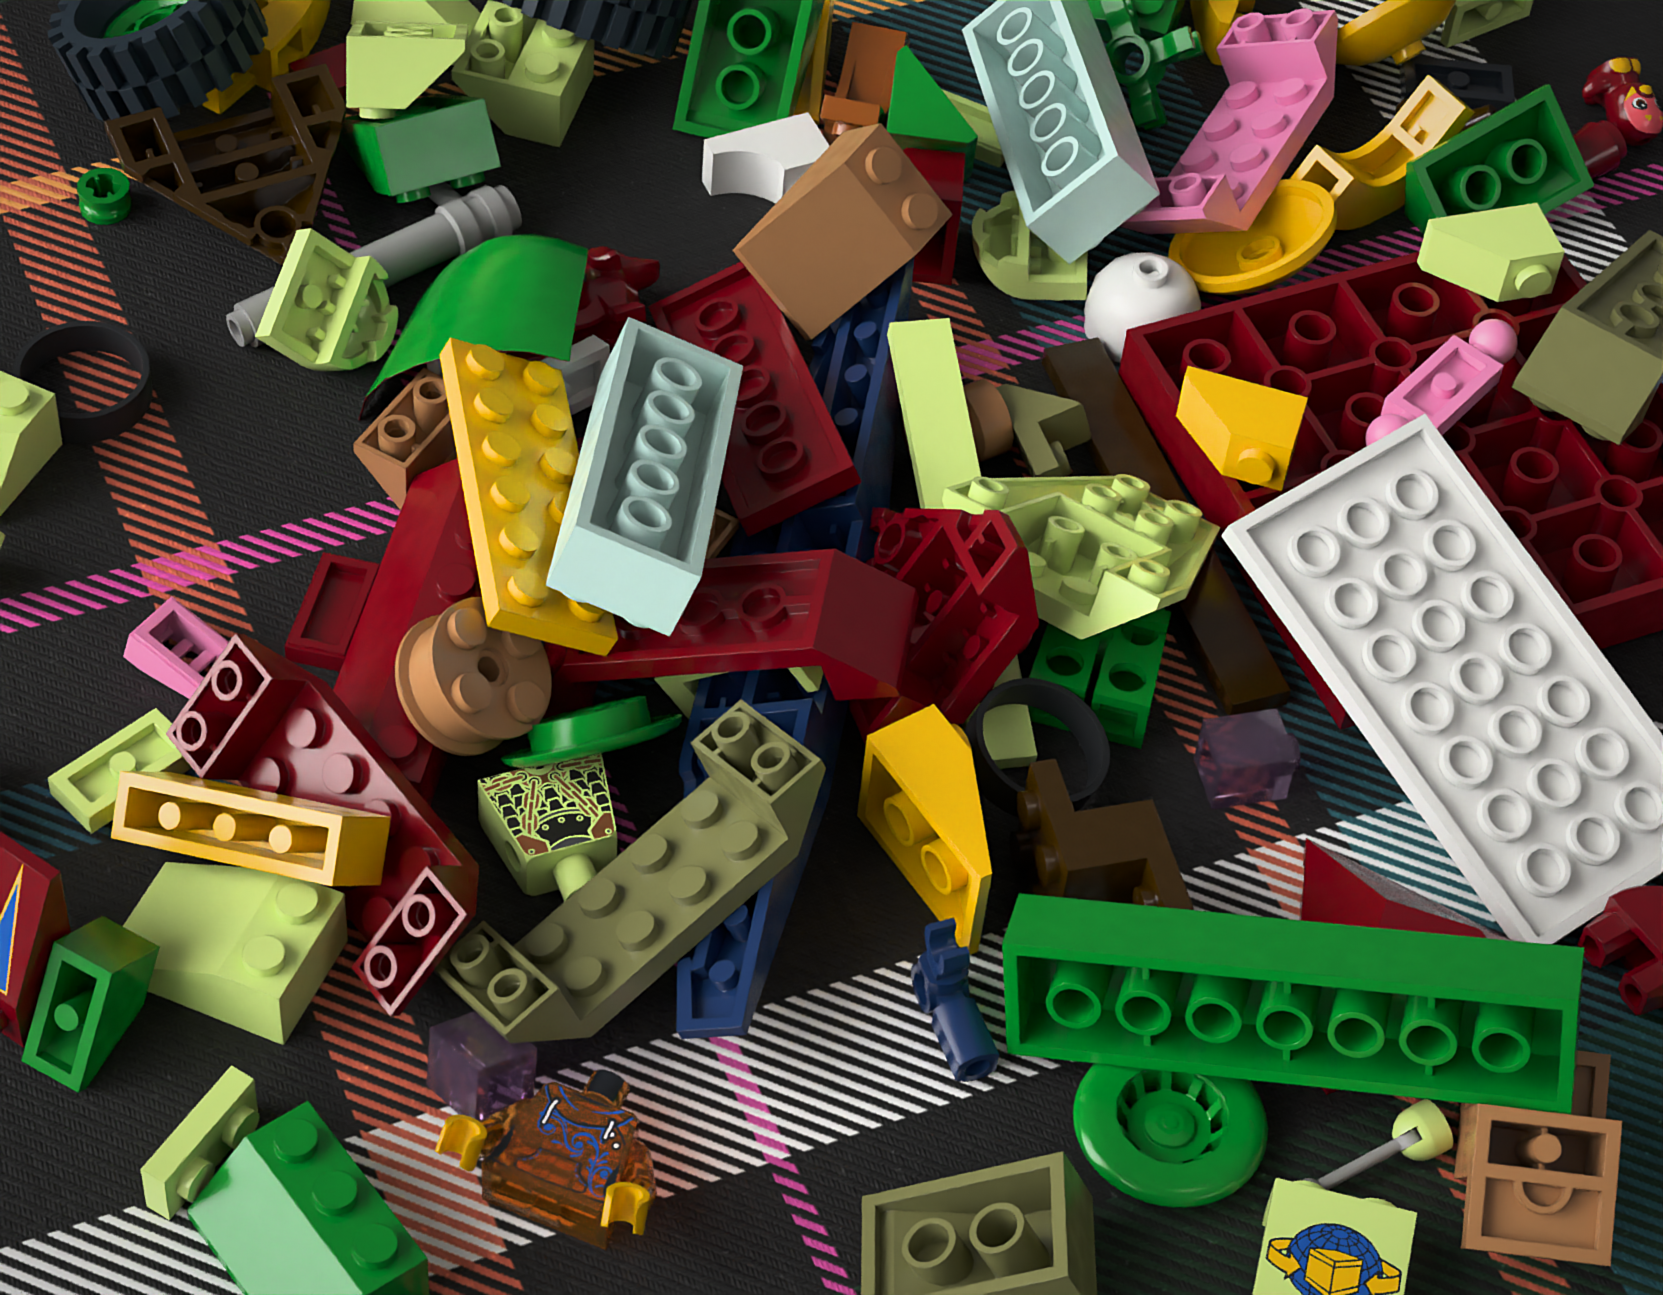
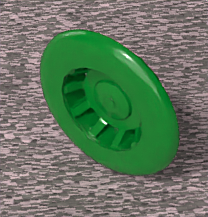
(591, 732)
(1165, 1141)

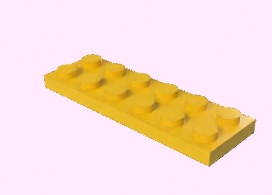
(516, 480)

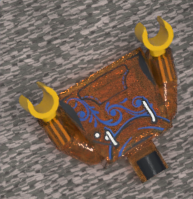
(562, 1158)

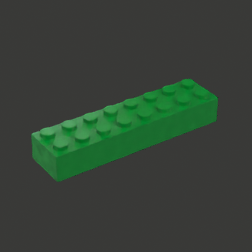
(1294, 1002)

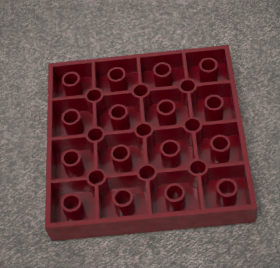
(1349, 340)

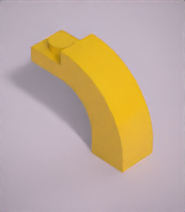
(1373, 177)

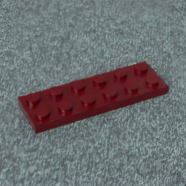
(781, 435)

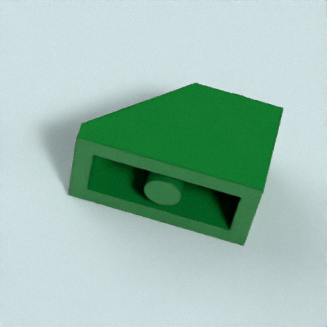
(88, 1000)

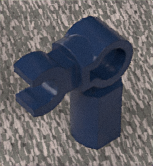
(943, 988)

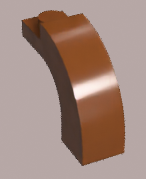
(865, 80)

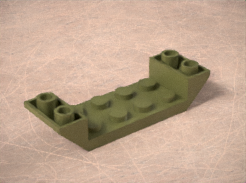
(1604, 347)
(653, 896)

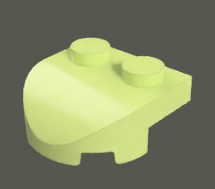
(1020, 260)
(328, 307)

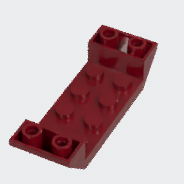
(762, 617)
(294, 737)

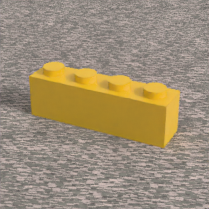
(251, 828)

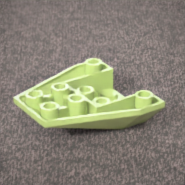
(1096, 544)

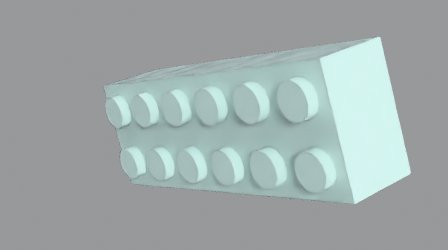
(1060, 121)
(647, 479)

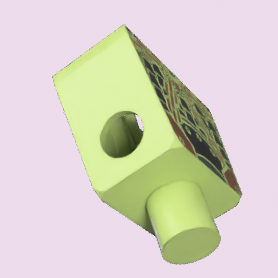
(550, 823)

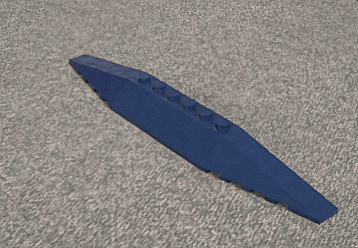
(857, 381)

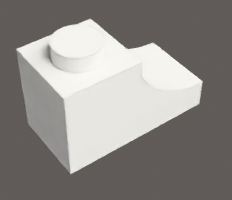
(762, 158)

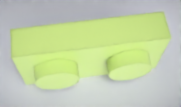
(91, 782)
(200, 1142)

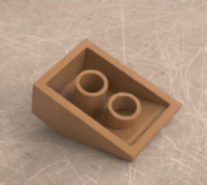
(842, 229)

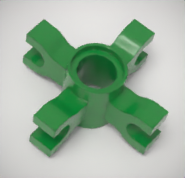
(1141, 86)

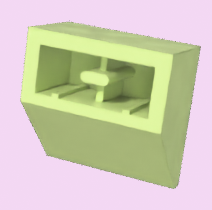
(525, 73)

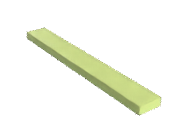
(942, 457)

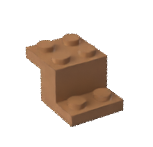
(1541, 1177)

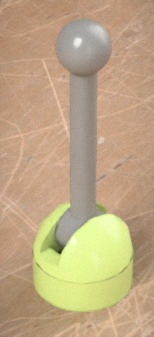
(1417, 1134)

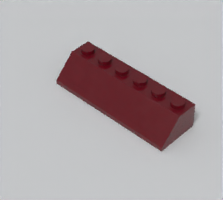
(420, 576)

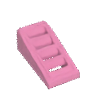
(176, 622)

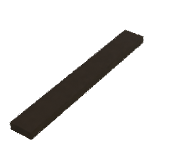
(1213, 611)

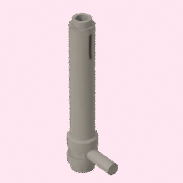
(453, 230)

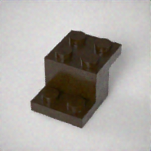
(1093, 853)

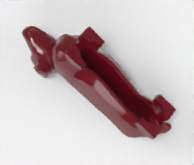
(608, 296)

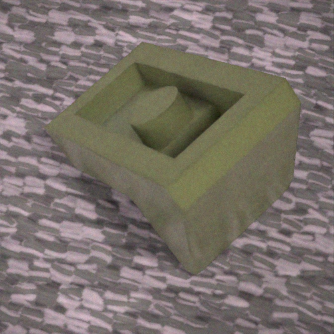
(1045, 428)

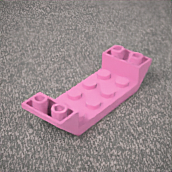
(1276, 95)

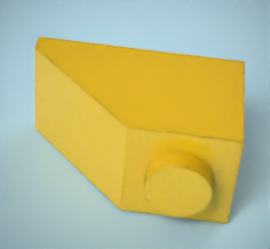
(1242, 425)

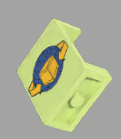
(1332, 1243)

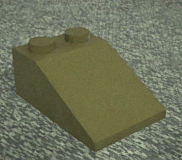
(983, 1233)

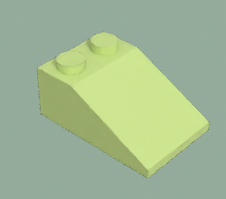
(240, 942)

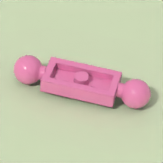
(1449, 380)

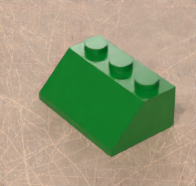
(304, 1218)

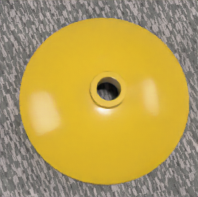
(1390, 30)
(1277, 245)

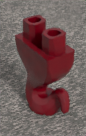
(1633, 934)

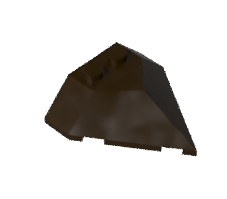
(247, 173)

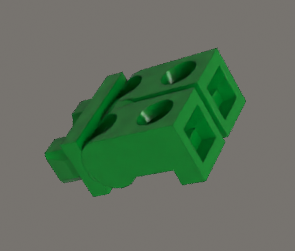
(1127, 670)

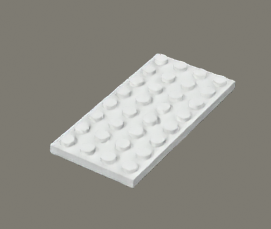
(1466, 678)

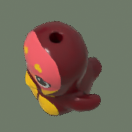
(1626, 100)

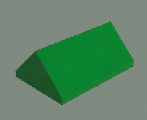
(924, 115)
(1498, 163)

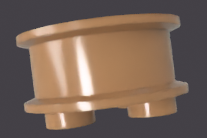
(470, 682)

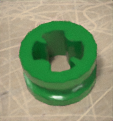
(104, 182)

